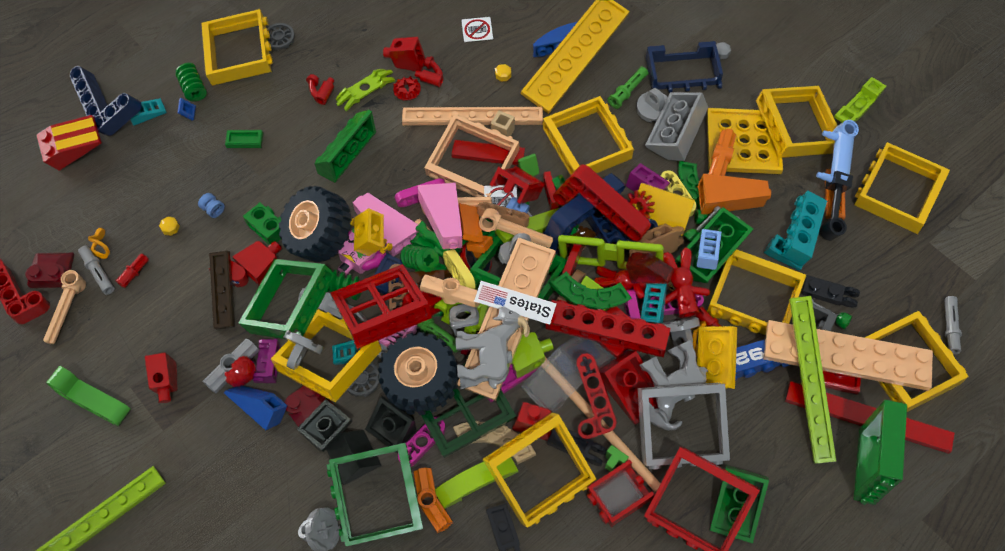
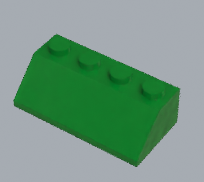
(346, 146)
(733, 234)

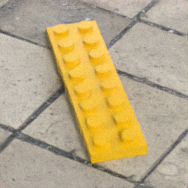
(574, 53)

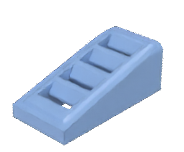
(708, 260)

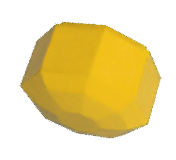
(503, 72)
(169, 226)

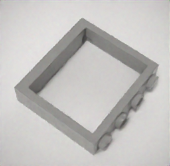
(678, 390)

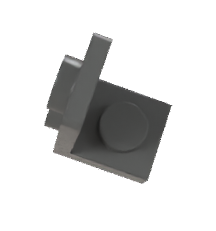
(825, 317)

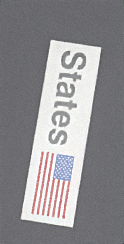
(518, 302)

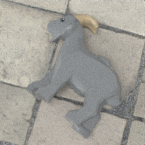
(492, 349)

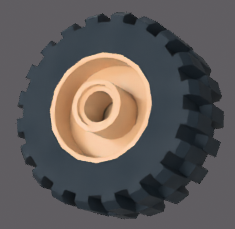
(315, 224)
(418, 373)

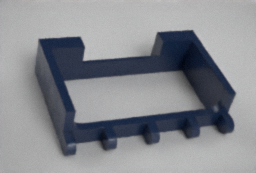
(704, 50)

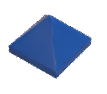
(186, 109)

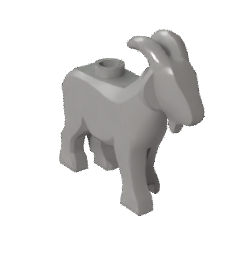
(687, 374)

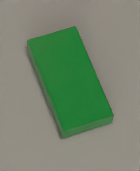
(244, 139)

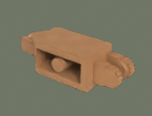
(663, 235)

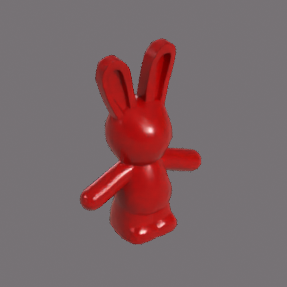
(613, 278)
(682, 281)

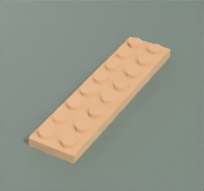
(523, 274)
(855, 356)

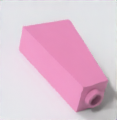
(442, 211)
(397, 227)

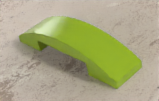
(861, 102)
(471, 481)

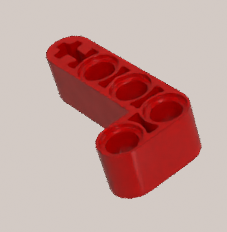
(19, 306)
(592, 393)

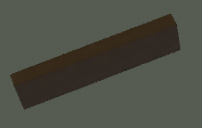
(221, 290)

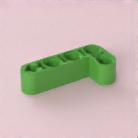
(87, 397)

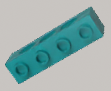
(804, 228)

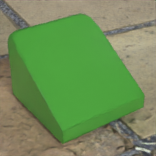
(529, 164)

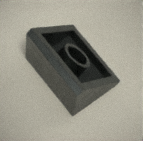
(390, 424)
(324, 425)
(348, 444)

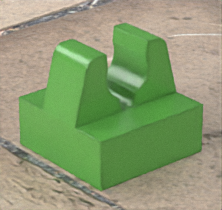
(615, 458)

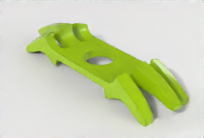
(354, 92)

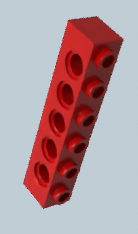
(613, 336)

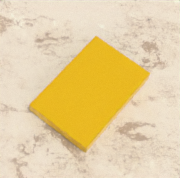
(668, 207)
(718, 354)

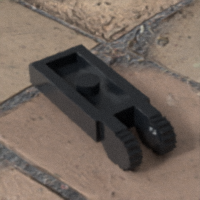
(830, 292)
(583, 444)
(503, 528)

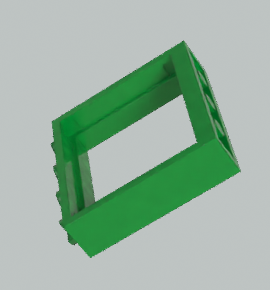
(480, 275)
(305, 307)
(880, 452)
(341, 511)

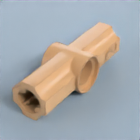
(449, 290)

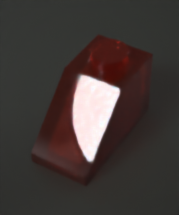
(648, 269)

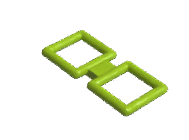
(607, 251)

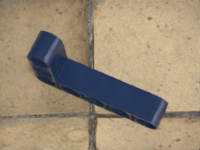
(107, 117)
(575, 212)
(614, 235)

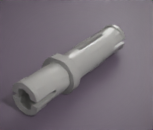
(93, 264)
(952, 331)

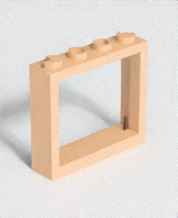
(480, 131)

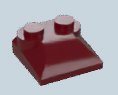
(48, 269)
(303, 404)

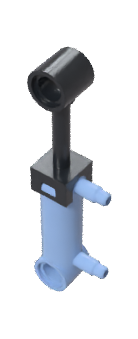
(840, 177)

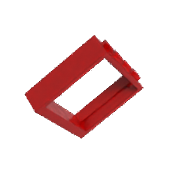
(676, 530)

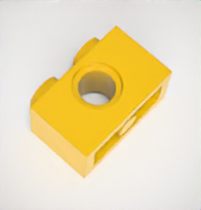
(368, 232)

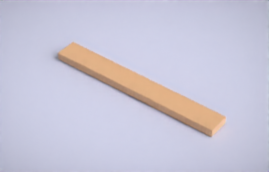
(482, 115)

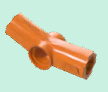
(723, 152)
(434, 512)

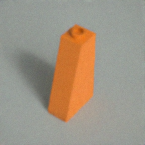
(731, 193)

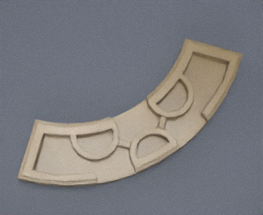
(499, 438)

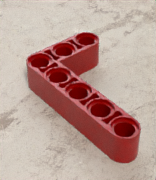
(605, 199)

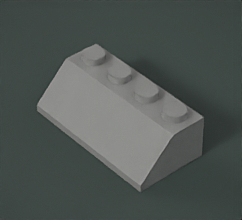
(677, 125)

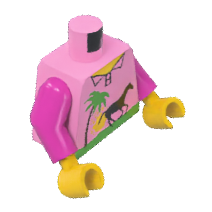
(359, 261)

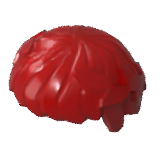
(241, 372)

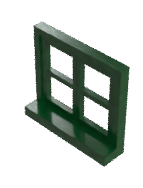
(477, 431)

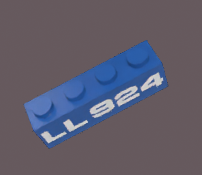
(750, 360)

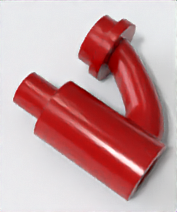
(430, 77)
(325, 90)

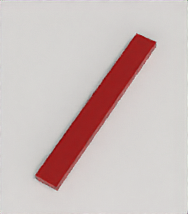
(859, 413)

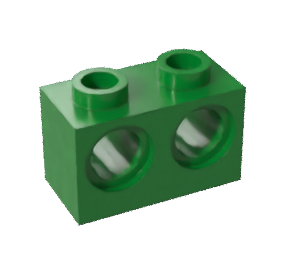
(263, 226)

